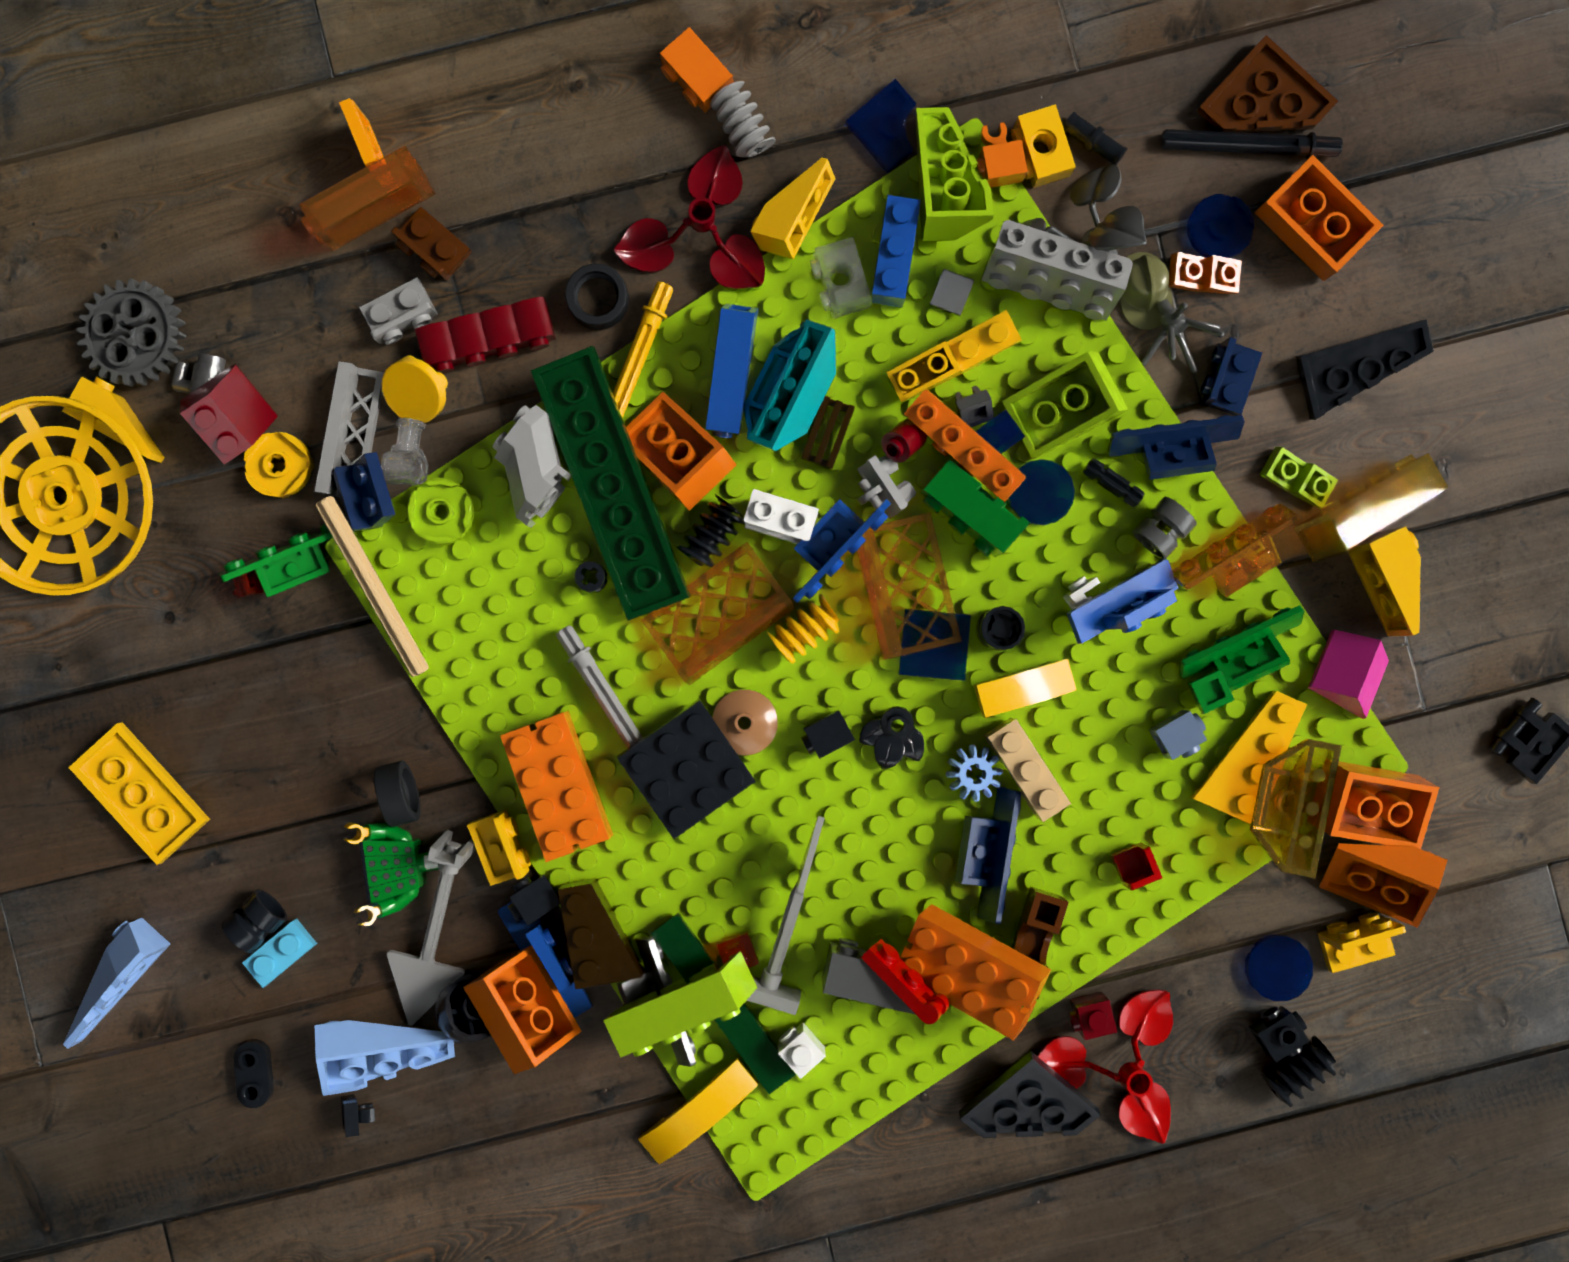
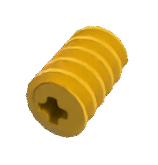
(805, 629)

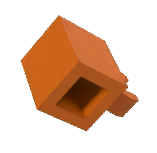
(1001, 160)

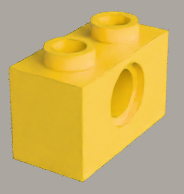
(1044, 127)

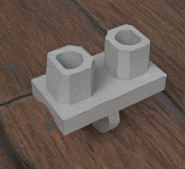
(879, 486)

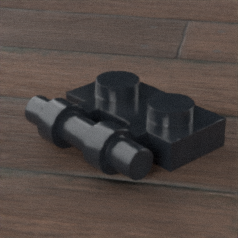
(1540, 748)

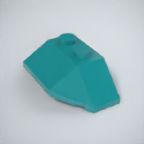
(791, 386)

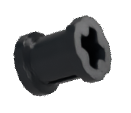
(601, 575)

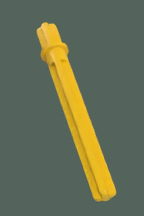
(641, 345)

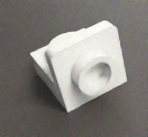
(1077, 589)

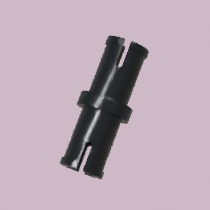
(1094, 138)

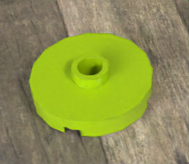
(423, 511)

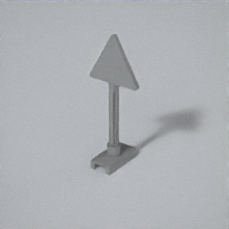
(422, 978)
(769, 990)

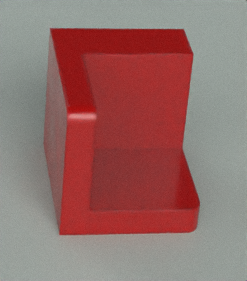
(1136, 866)

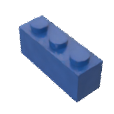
(895, 251)

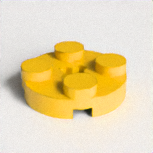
(259, 467)

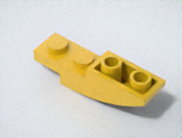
(954, 356)

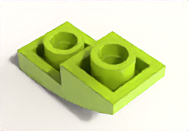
(1298, 477)

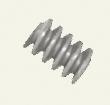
(739, 120)

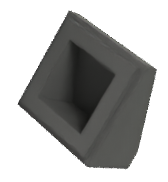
(951, 292)

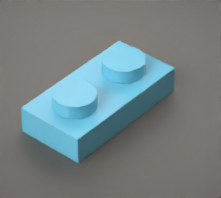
(279, 953)

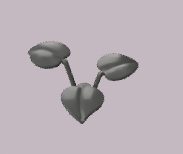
(1120, 227)

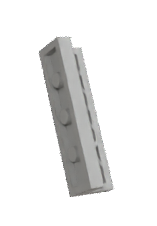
(340, 421)

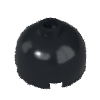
(457, 1014)

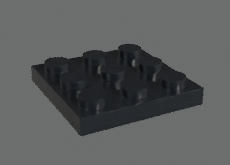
(686, 769)

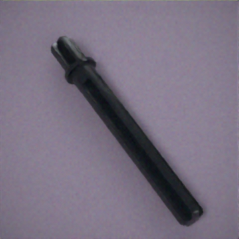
(1252, 143)

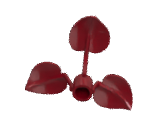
(714, 180)

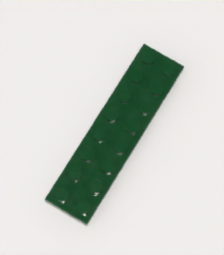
(610, 483)

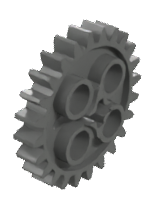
(131, 333)

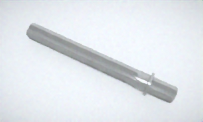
(598, 685)

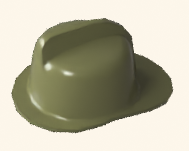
(1145, 289)

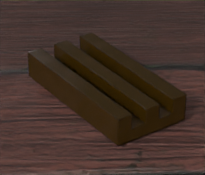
(837, 406)

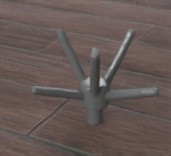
(1173, 325)

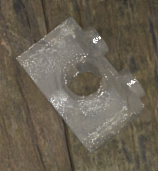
(841, 258)

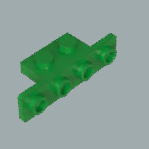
(284, 566)
(1247, 654)

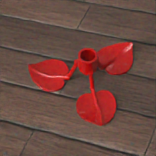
(1147, 1106)

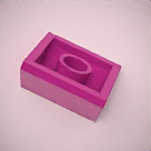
(1350, 671)

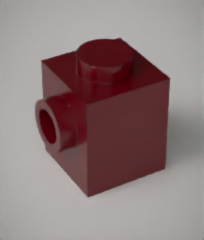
(1092, 1016)

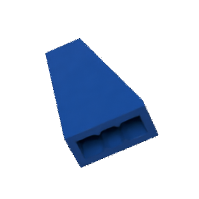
(731, 369)

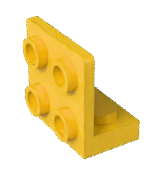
(1358, 942)

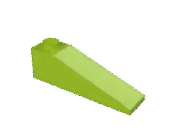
(950, 185)

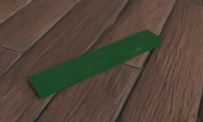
(742, 1030)

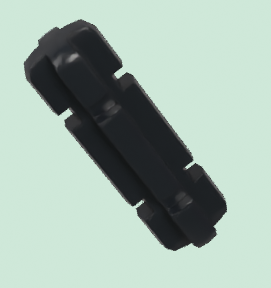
(1113, 482)

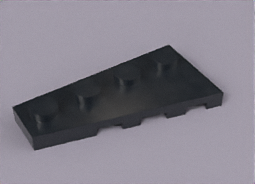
(1346, 369)

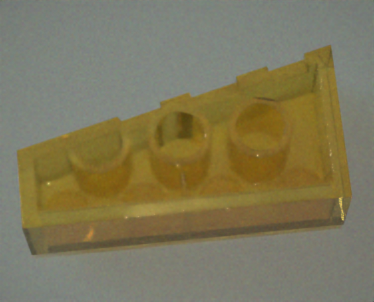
(1371, 506)

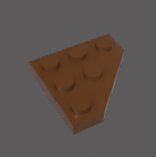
(1267, 95)

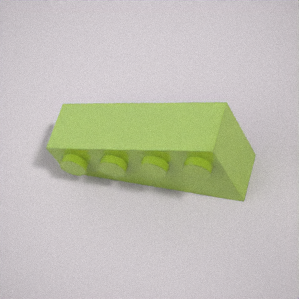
(681, 1007)

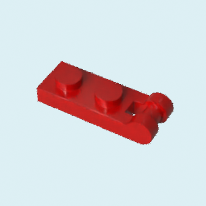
(905, 982)

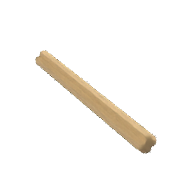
(372, 586)

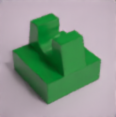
(1211, 691)

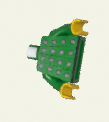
(391, 868)

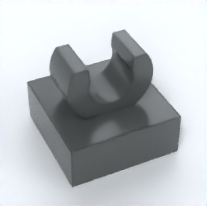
(974, 408)

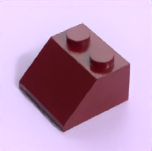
(228, 413)

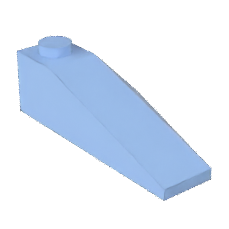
(122, 964)
(358, 1051)

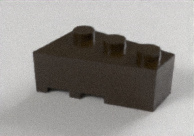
(595, 940)

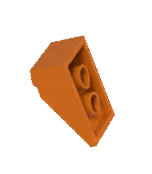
(678, 451)
(1386, 878)

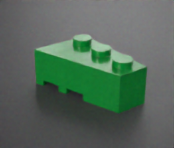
(973, 510)

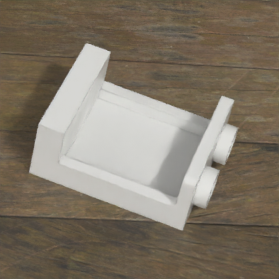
(780, 517)

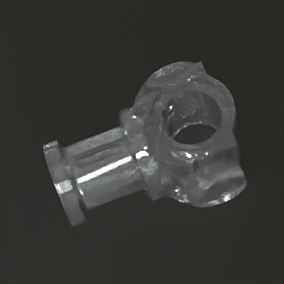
(406, 461)

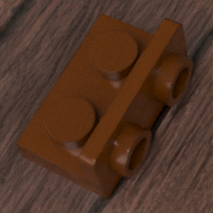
(432, 243)

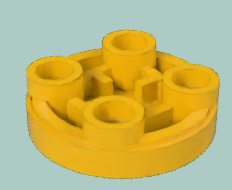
(414, 389)

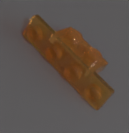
(1240, 555)

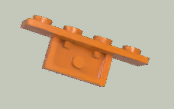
(965, 445)

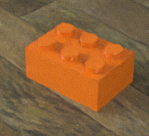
(1318, 218)
(1380, 805)
(522, 1010)

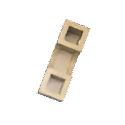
(1027, 769)

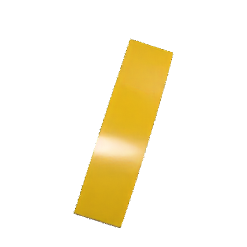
(699, 1112)

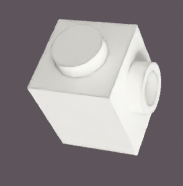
(801, 1049)

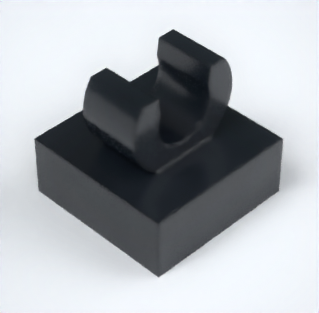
(354, 1114)

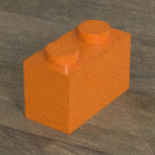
(694, 69)

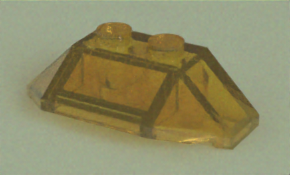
(1295, 805)

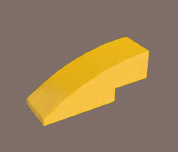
(1024, 688)

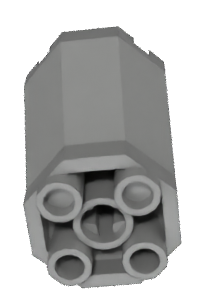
(531, 464)

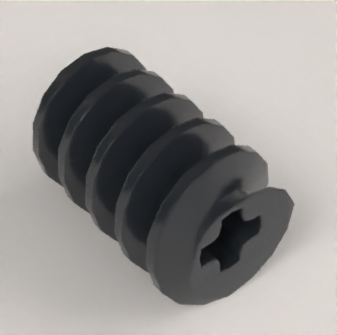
(712, 532)
(1300, 1071)

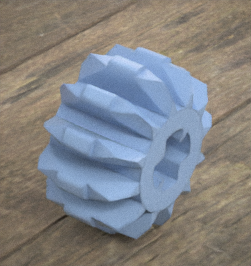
(980, 763)

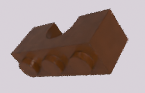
(1038, 923)

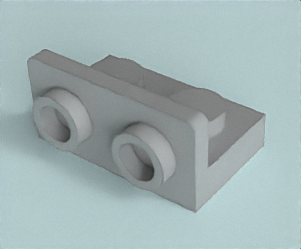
(399, 312)

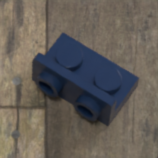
(1231, 377)
(364, 493)

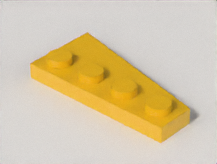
(1236, 778)

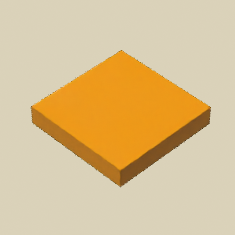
(362, 132)

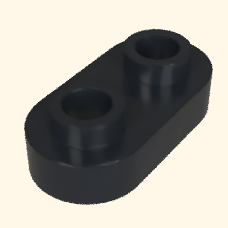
(253, 1075)

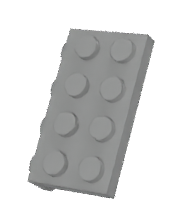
(1057, 270)

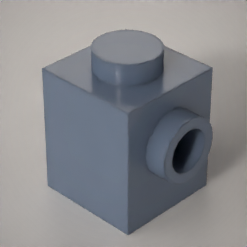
(1179, 734)

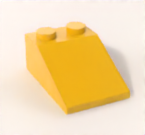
(1391, 576)

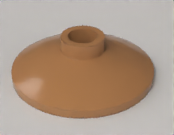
(757, 709)

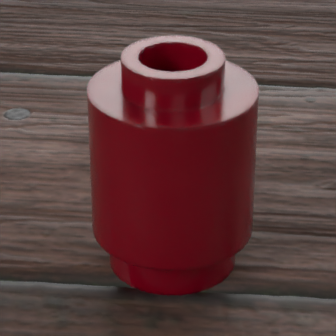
(903, 441)

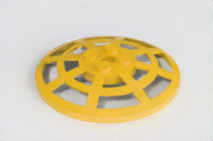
(82, 501)

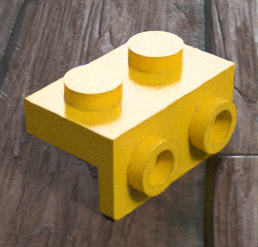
(499, 847)

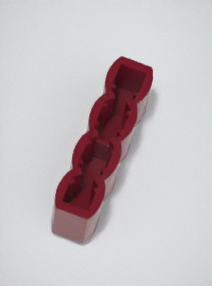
(486, 334)

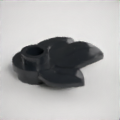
(892, 742)

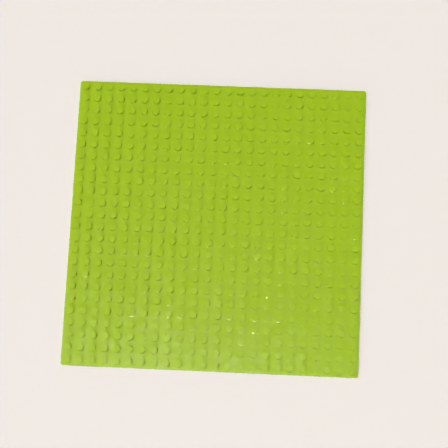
(893, 835)

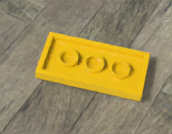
(139, 793)

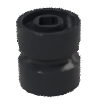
(1000, 628)
(249, 926)

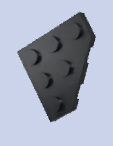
(1028, 1102)

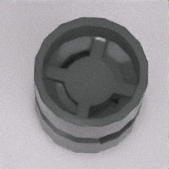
(1172, 519)

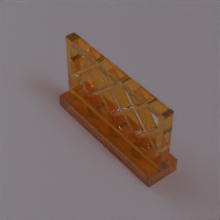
(878, 593)
(736, 635)

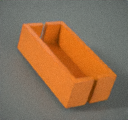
(557, 786)
(975, 971)

